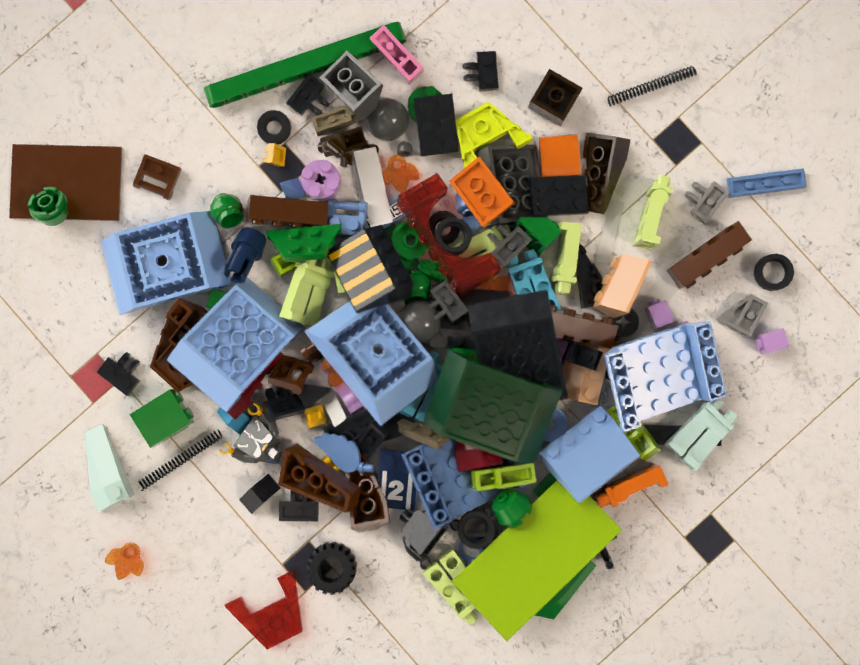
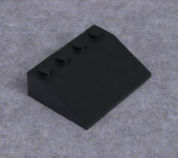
(459, 333)

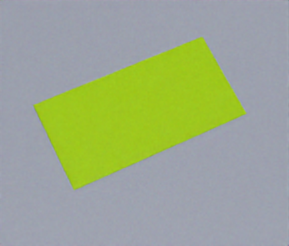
(535, 559)

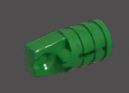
(431, 270)

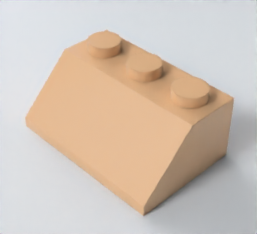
(621, 285)
(583, 383)

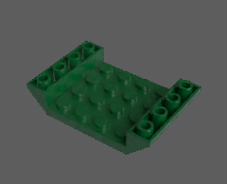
(491, 409)

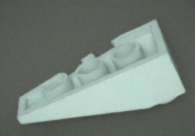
(106, 475)

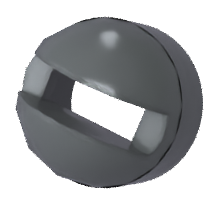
(404, 149)

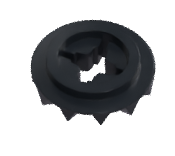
(629, 328)

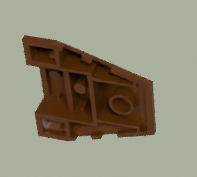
(179, 322)

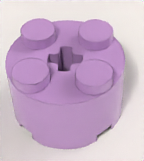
(331, 178)

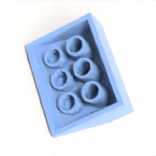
(589, 454)

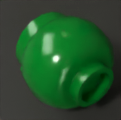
(226, 210)
(421, 287)

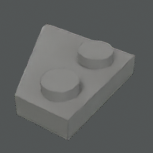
(744, 315)

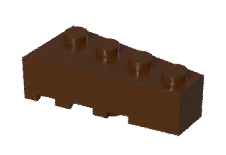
(285, 212)
(708, 255)
(584, 327)
(317, 480)

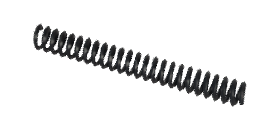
(655, 85)
(182, 461)

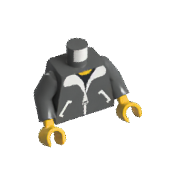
(257, 441)

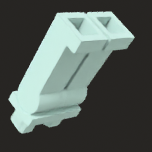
(701, 434)

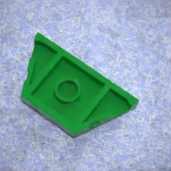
(304, 242)

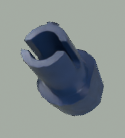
(247, 249)

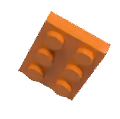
(481, 192)

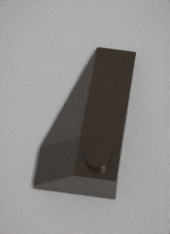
(604, 164)

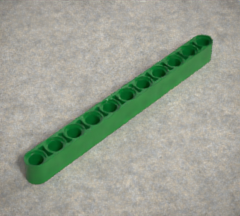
(294, 67)

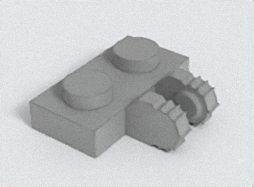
(709, 202)

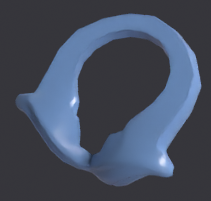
(469, 559)

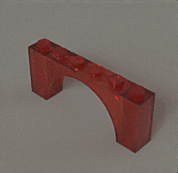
(461, 272)

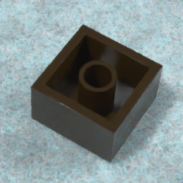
(555, 97)

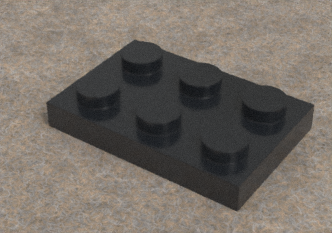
(436, 124)
(558, 196)

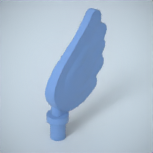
(342, 452)

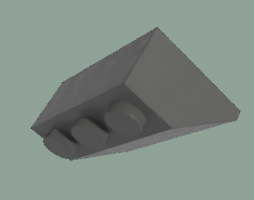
(353, 85)

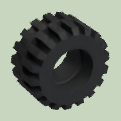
(327, 584)

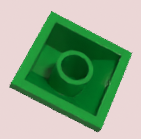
(540, 230)

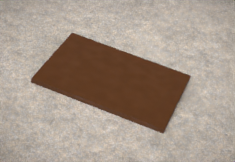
(83, 173)

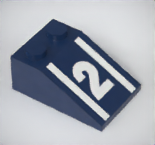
(396, 480)

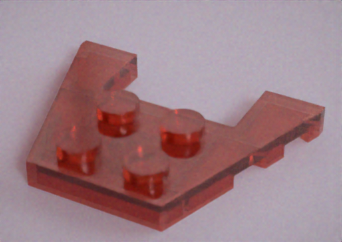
(275, 621)

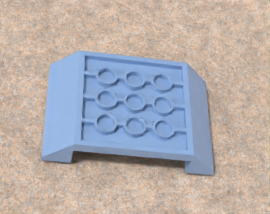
(234, 343)
(664, 372)

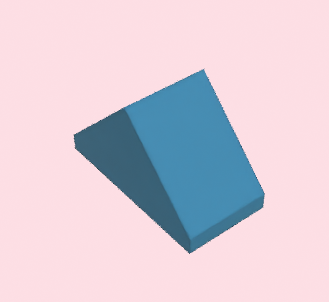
(237, 425)

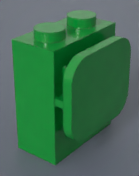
(162, 417)

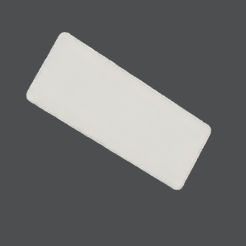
(334, 409)

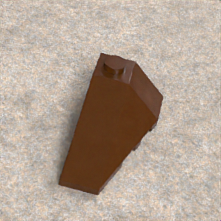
(372, 505)

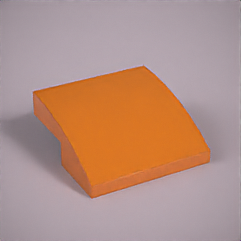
(559, 155)

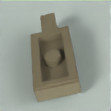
(334, 120)
(421, 433)

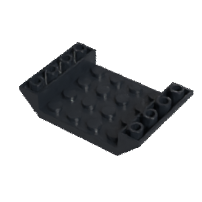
(519, 337)

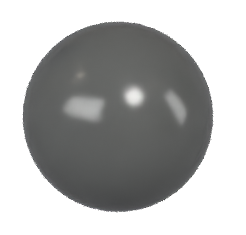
(388, 120)
(420, 320)

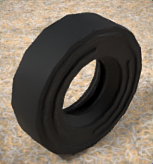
(269, 116)
(436, 218)

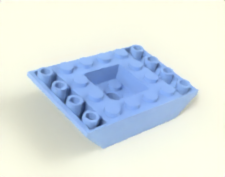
(191, 268)
(380, 381)

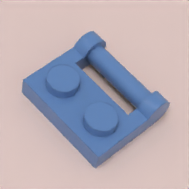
(349, 224)

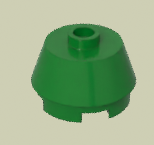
(49, 206)
(511, 507)

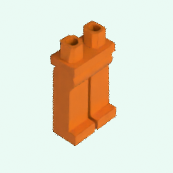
(621, 489)

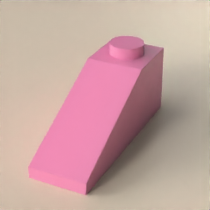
(397, 55)

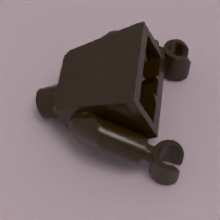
(344, 142)

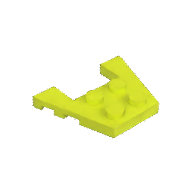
(484, 127)

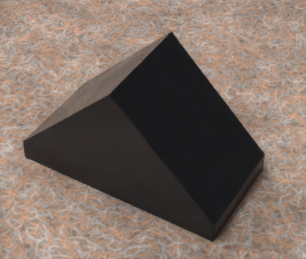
(312, 394)
(259, 493)

